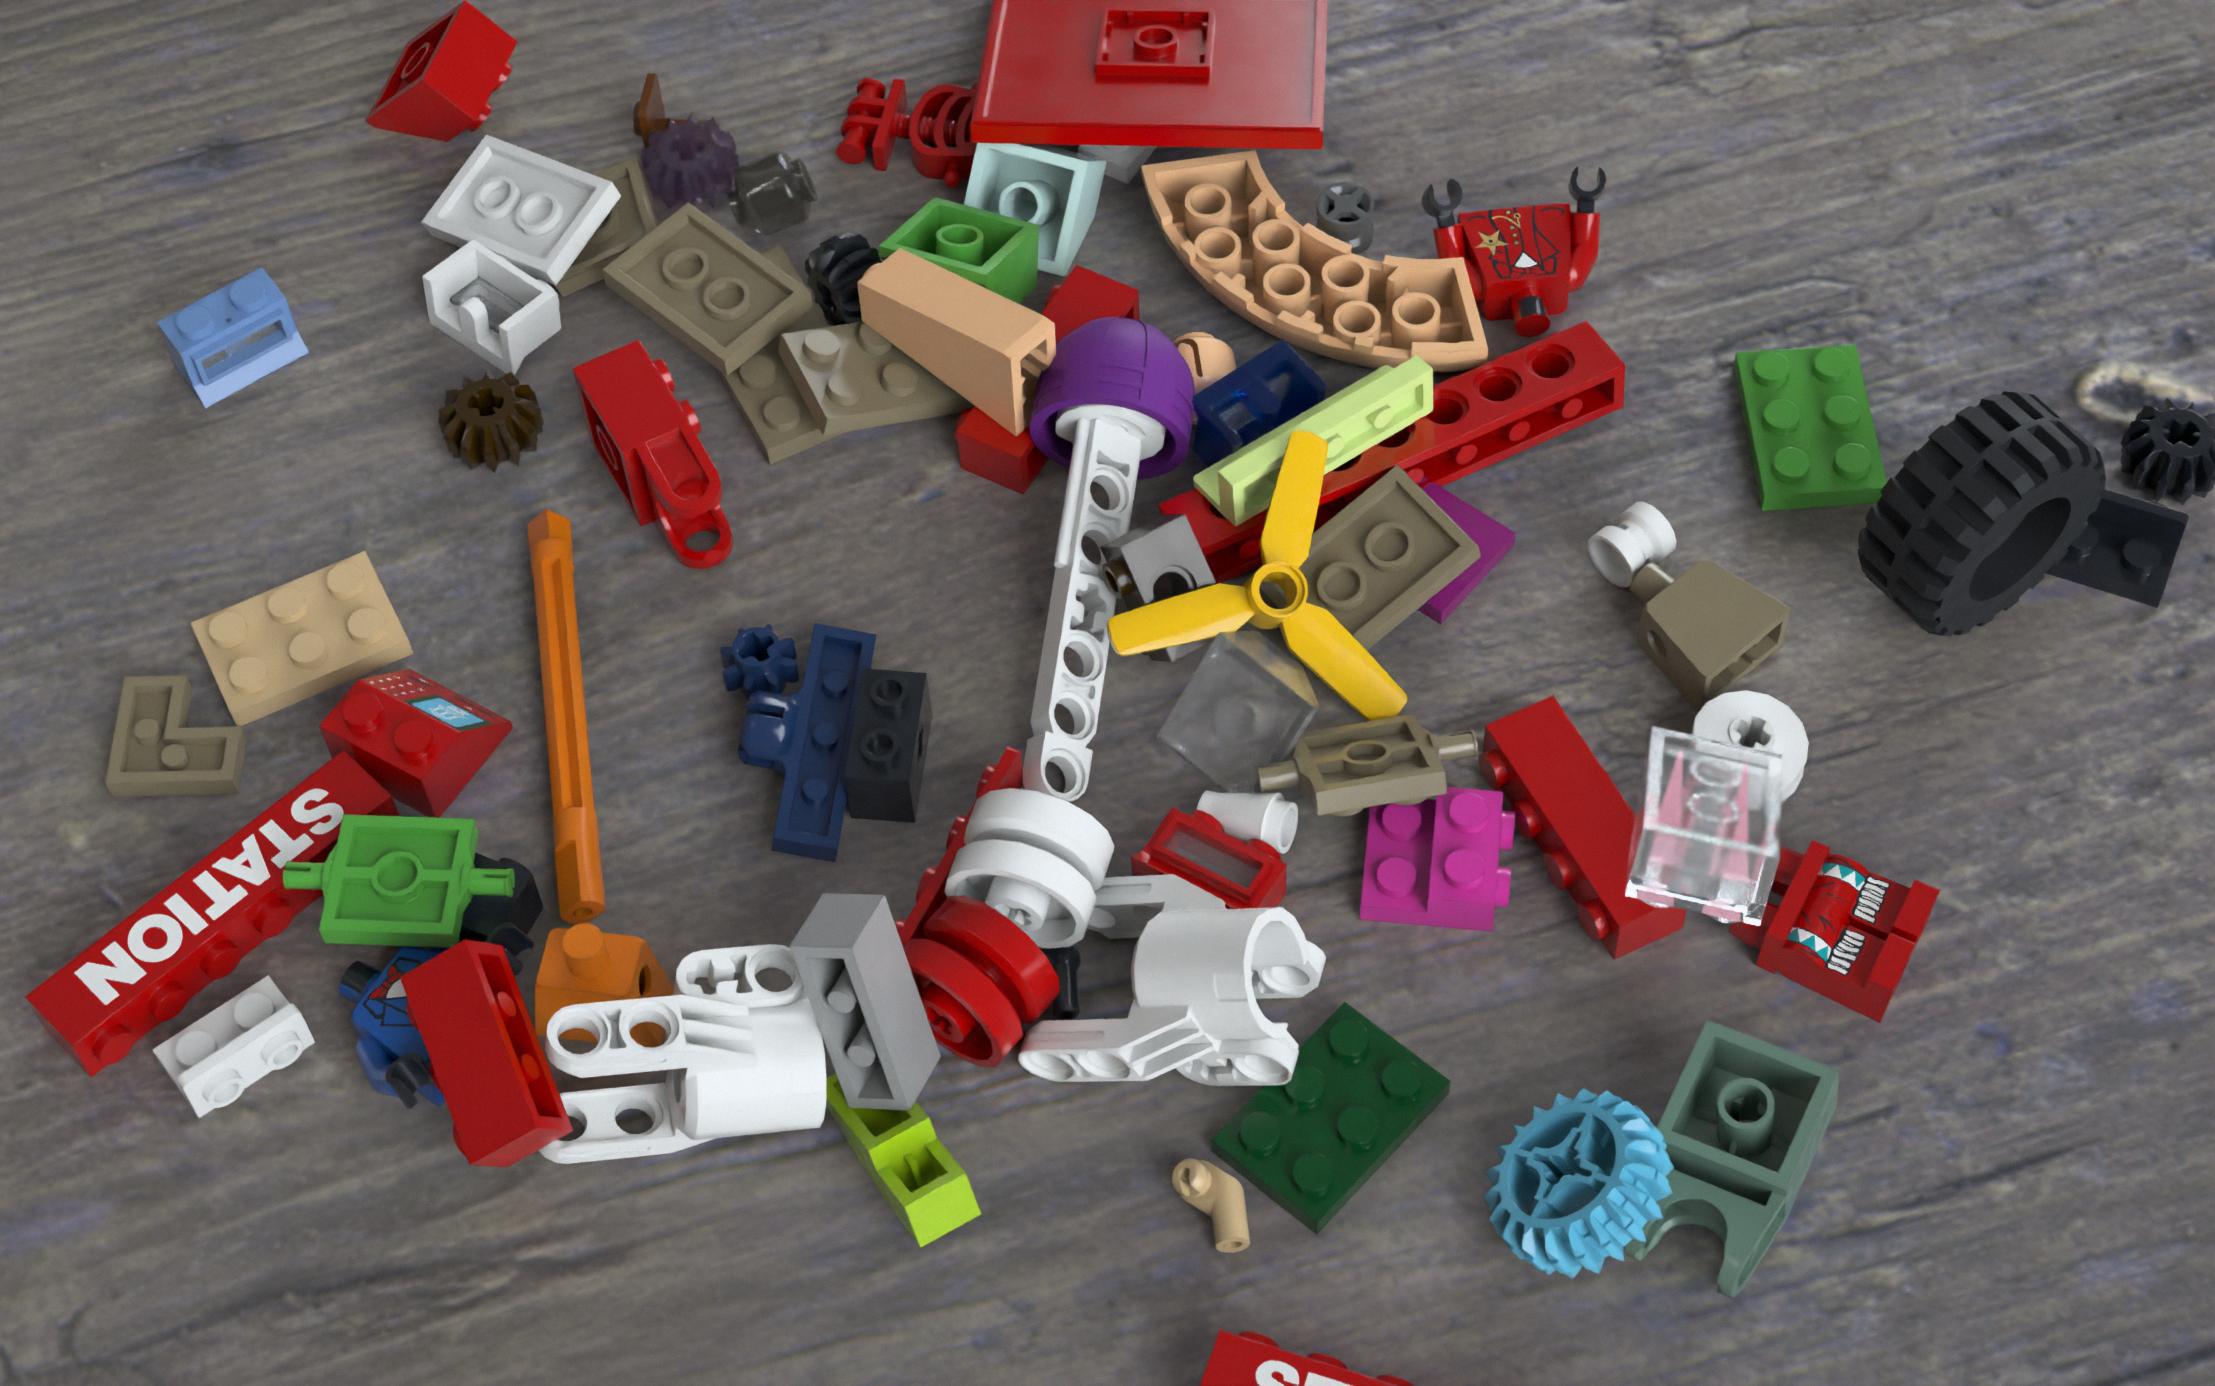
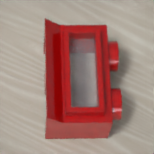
(1204, 855)

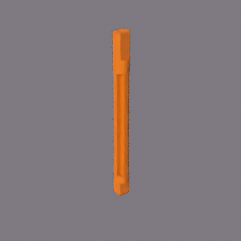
(574, 815)

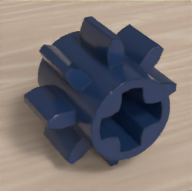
(759, 662)

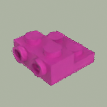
(1438, 861)

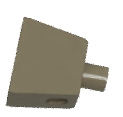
(1706, 627)

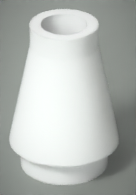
(1254, 816)

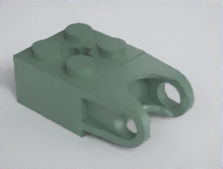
(1732, 1172)

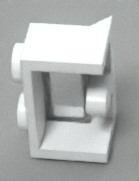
(491, 305)

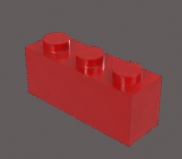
(485, 1054)

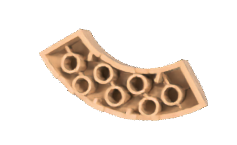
(1305, 283)

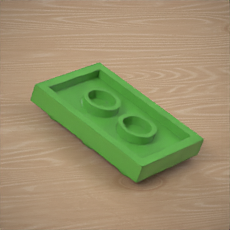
(1809, 427)

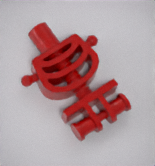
(939, 117)

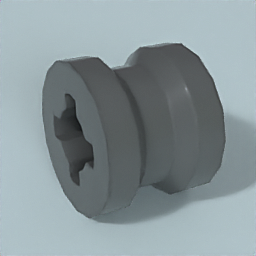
(1347, 214)

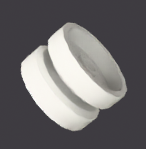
(1033, 863)

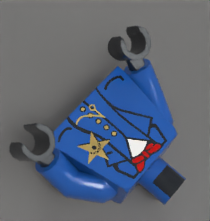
(388, 1042)

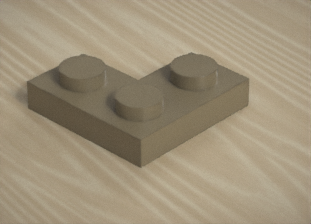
(161, 755)

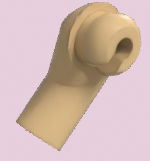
(1218, 1197)

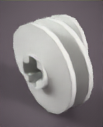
(1757, 723)

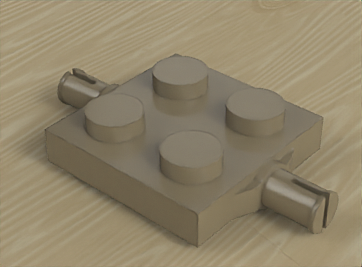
(1368, 764)

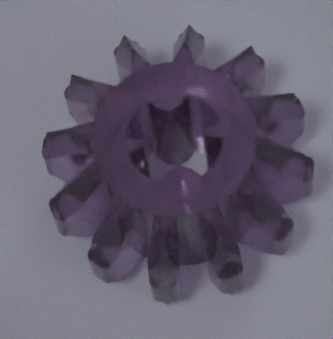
(690, 162)

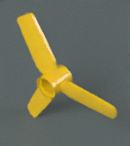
(1306, 628)

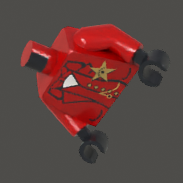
(1521, 257)

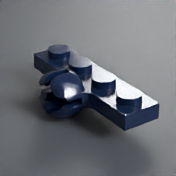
(809, 741)

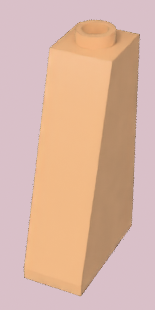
(960, 334)

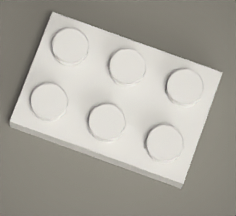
(522, 208)

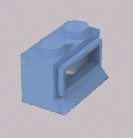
(232, 337)

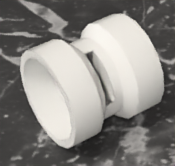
(1638, 539)

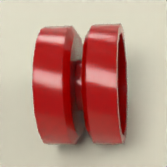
(979, 979)

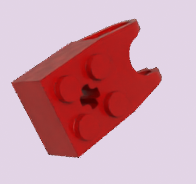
(654, 450)

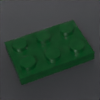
(1335, 1120)

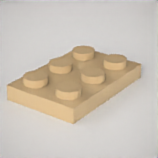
(301, 638)

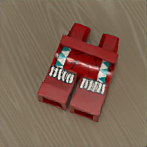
(1839, 928)

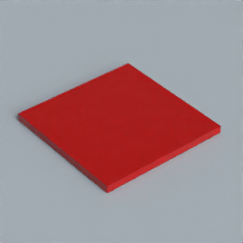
(1154, 73)

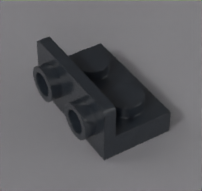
(2125, 548)

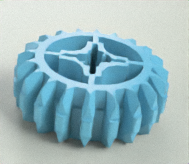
(1579, 1183)

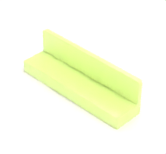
(1346, 421)

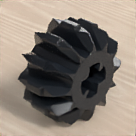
(835, 272)
(2170, 451)

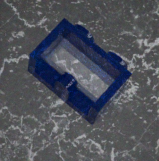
(1254, 401)

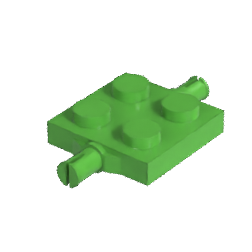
(399, 880)

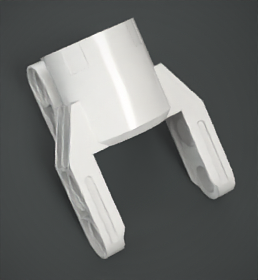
(1191, 990)
(730, 1060)

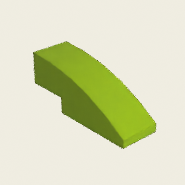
(907, 1165)

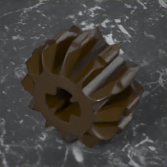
(491, 420)

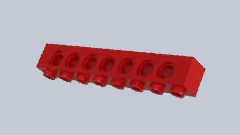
(1473, 424)

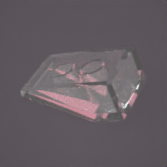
(1706, 827)

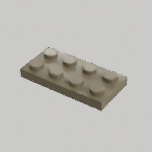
(767, 391)

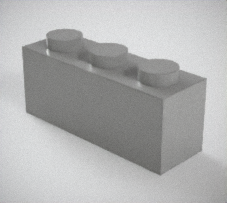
(865, 1001)

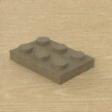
(707, 288)
(862, 380)
(1381, 558)

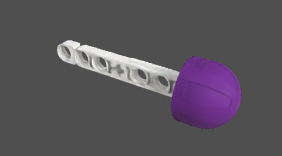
(1113, 414)

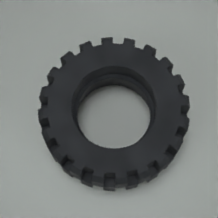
(1981, 513)

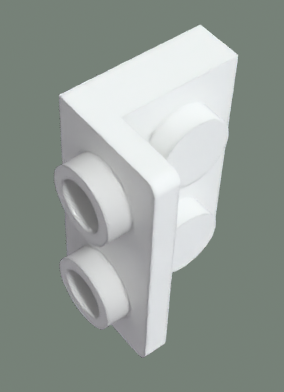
(234, 1046)

